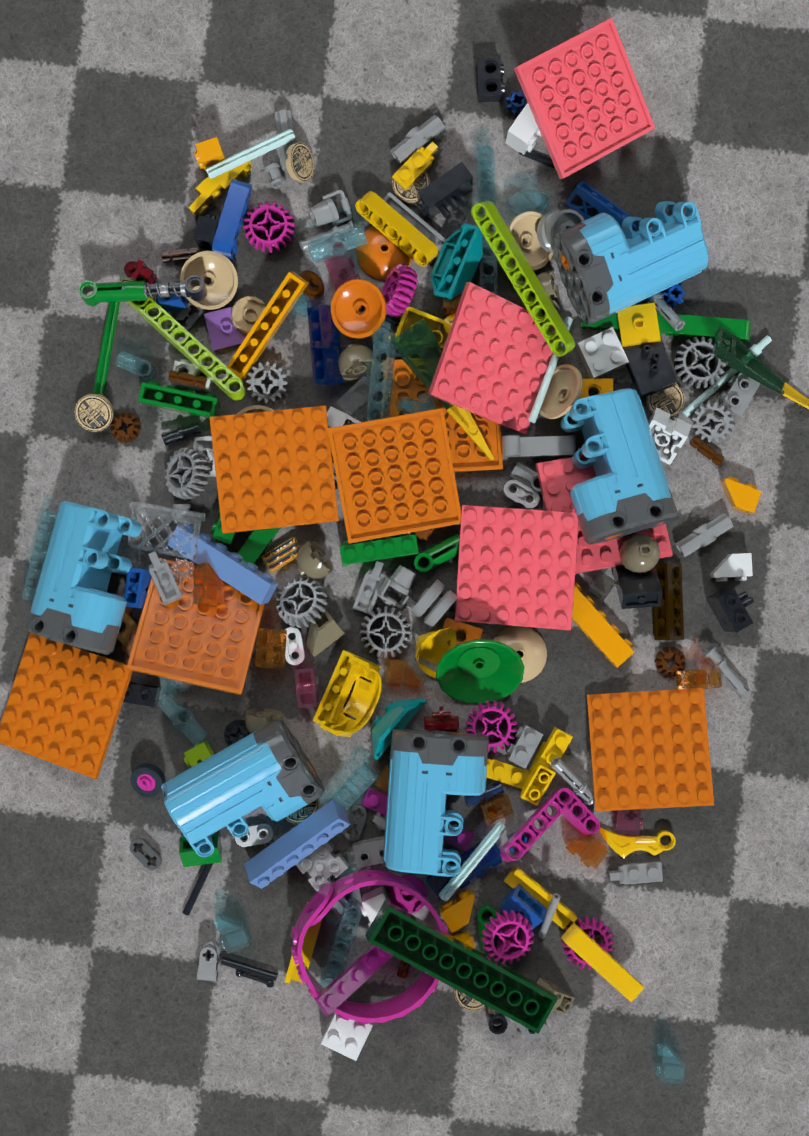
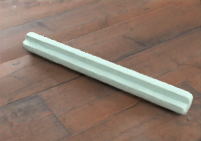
(250, 153)
(472, 861)

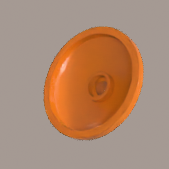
(378, 262)
(347, 308)

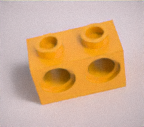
(208, 153)

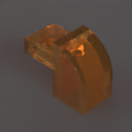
(699, 678)

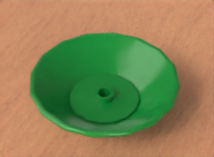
(480, 671)

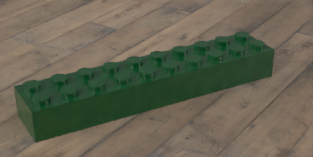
(461, 966)

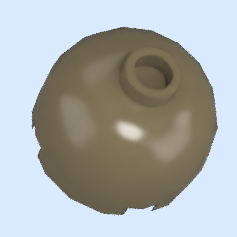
(546, 280)
(355, 360)
(640, 553)
(313, 562)
(256, 720)

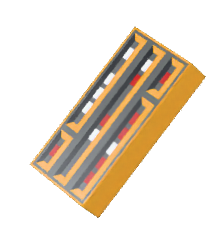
(281, 555)

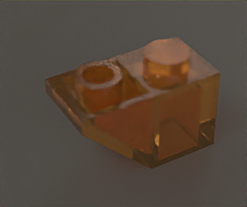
(450, 306)
(207, 586)
(401, 672)
(588, 848)

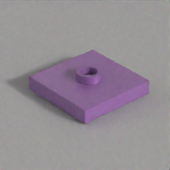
(222, 331)

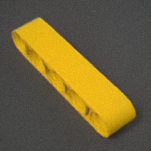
(396, 228)
(602, 962)

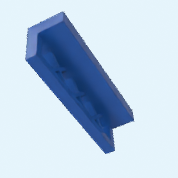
(597, 201)

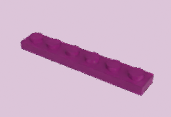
(377, 802)
(351, 979)

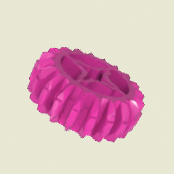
(276, 226)
(399, 289)
(479, 714)
(591, 927)
(502, 950)

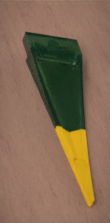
(422, 354)
(739, 357)

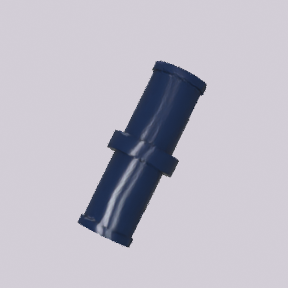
(491, 790)

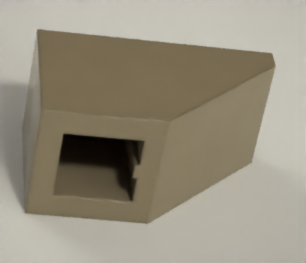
(323, 633)
(564, 1000)

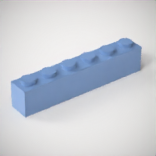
(230, 567)
(297, 844)

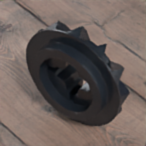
(232, 728)

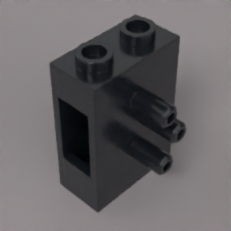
(446, 192)
(649, 368)
(637, 589)
(731, 609)

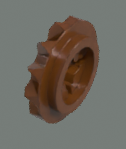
(315, 282)
(133, 430)
(667, 653)

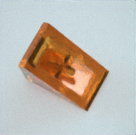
(496, 808)

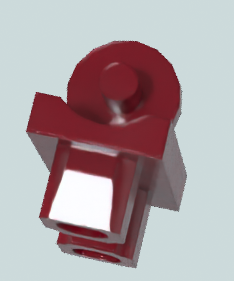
(140, 272)
(441, 720)

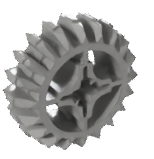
(702, 368)
(187, 473)
(306, 608)
(385, 649)

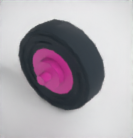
(147, 780)

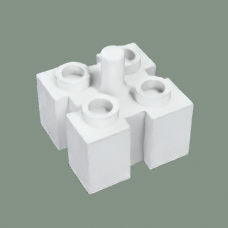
(668, 434)
(322, 865)

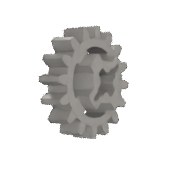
(275, 382)
(712, 413)

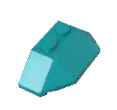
(457, 261)
(397, 717)

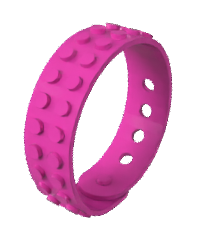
(320, 905)

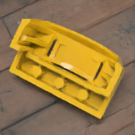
(361, 702)

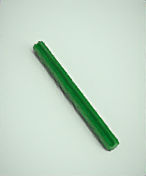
(106, 348)

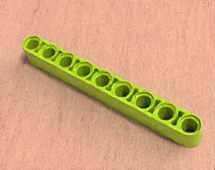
(515, 274)
(187, 345)

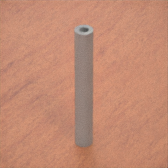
(549, 915)

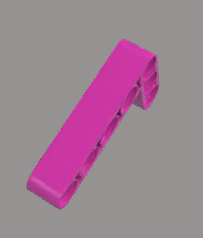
(545, 821)

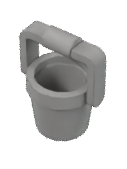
(326, 211)
(401, 581)

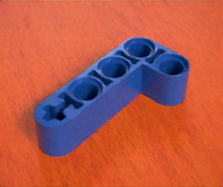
(231, 219)

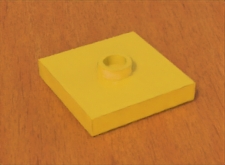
(638, 325)

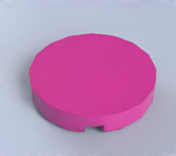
(402, 898)

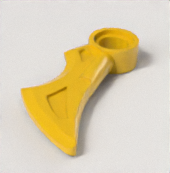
(627, 844)

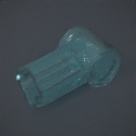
(135, 364)

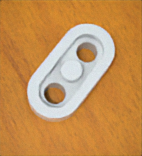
(521, 493)
(294, 646)
(254, 836)

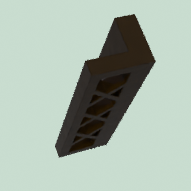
(664, 615)

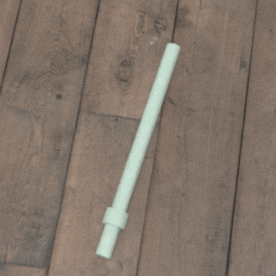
(756, 349)
(546, 380)

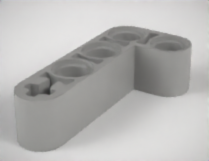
(551, 446)

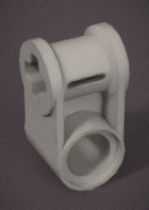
(209, 965)

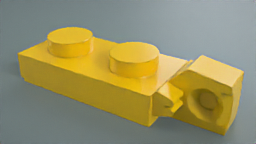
(415, 166)
(506, 773)

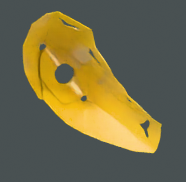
(433, 647)

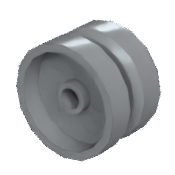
(554, 223)
(434, 603)

